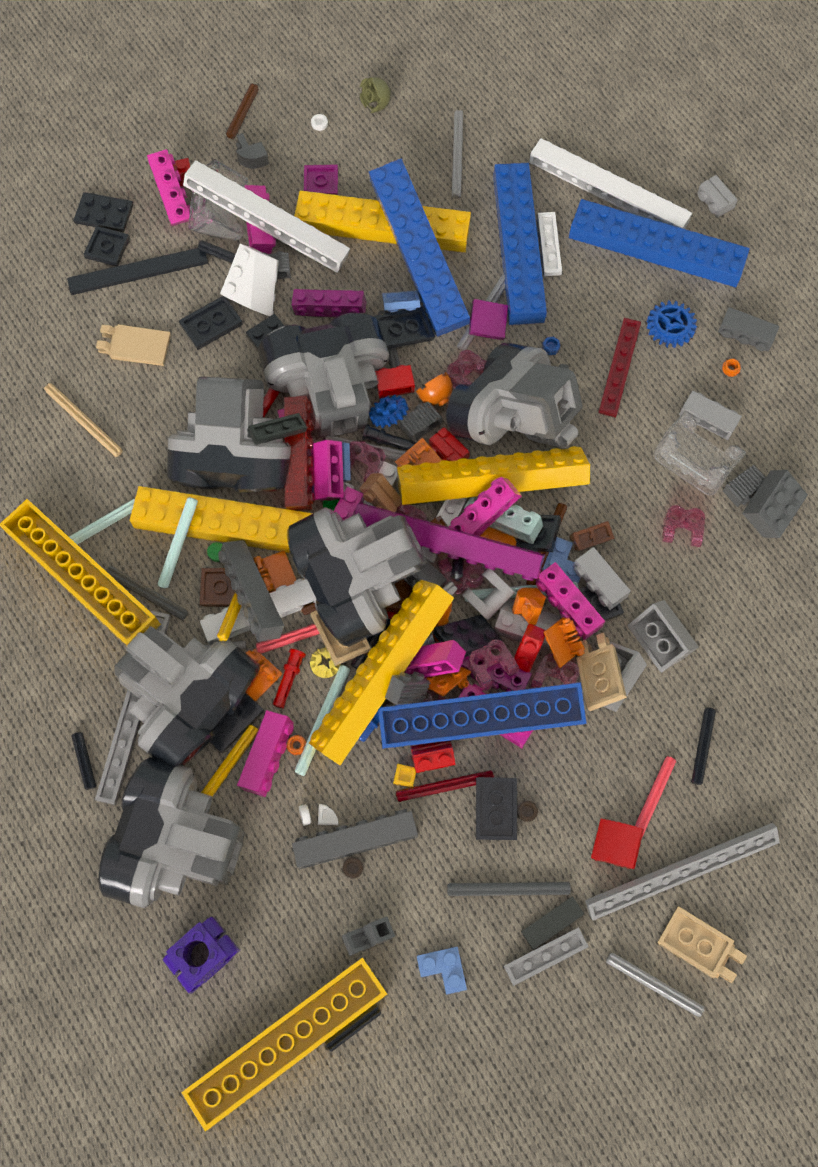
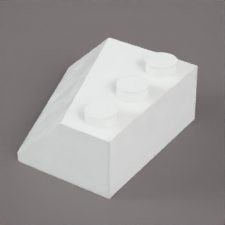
(252, 280)

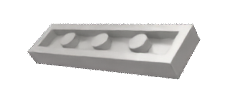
(545, 956)

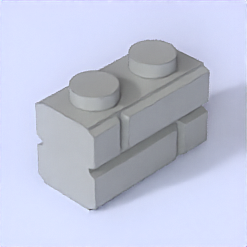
(716, 196)

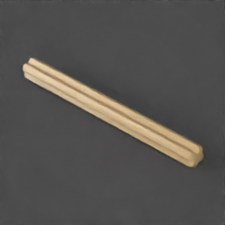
(81, 418)

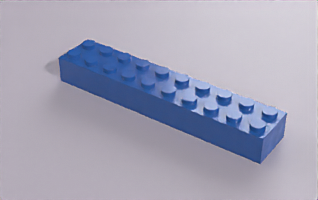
(659, 243)
(519, 244)
(419, 247)
(482, 715)

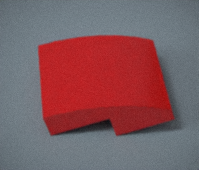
(617, 843)

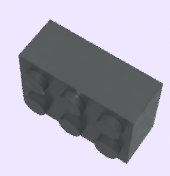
(775, 503)

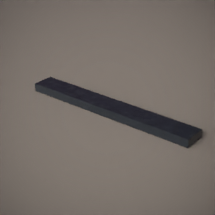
(136, 271)

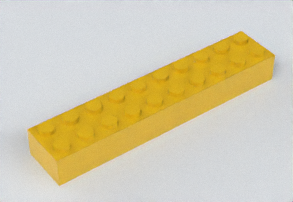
(366, 220)
(472, 476)
(215, 518)
(78, 572)
(389, 657)
(283, 1044)

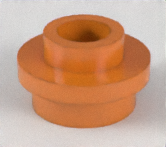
(735, 364)
(296, 738)

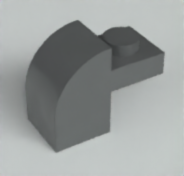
(251, 156)
(368, 936)

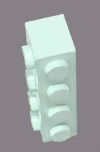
(517, 522)

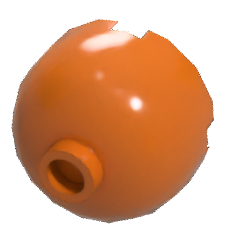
(436, 390)

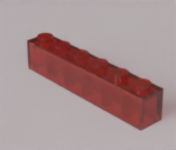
(299, 477)

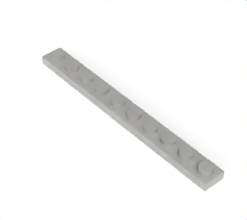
(123, 740)
(682, 871)

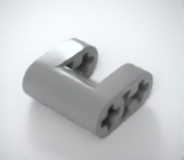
(495, 599)

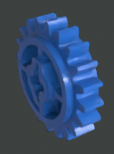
(671, 320)

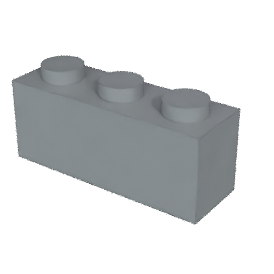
(711, 415)
(601, 578)

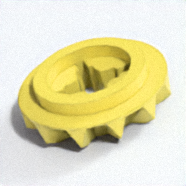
(321, 670)

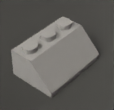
(514, 625)
(662, 635)
(631, 667)

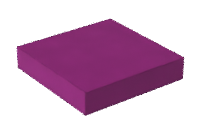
(321, 179)
(488, 319)

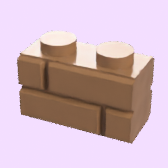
(380, 492)

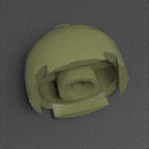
(375, 90)

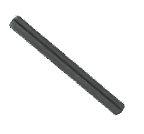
(498, 889)

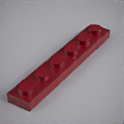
(619, 367)

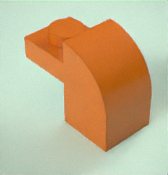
(529, 604)

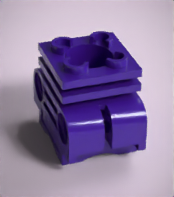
(220, 953)

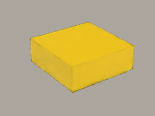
(404, 775)

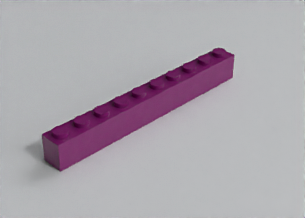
(464, 544)

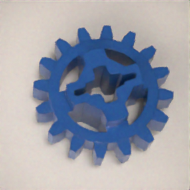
(388, 411)

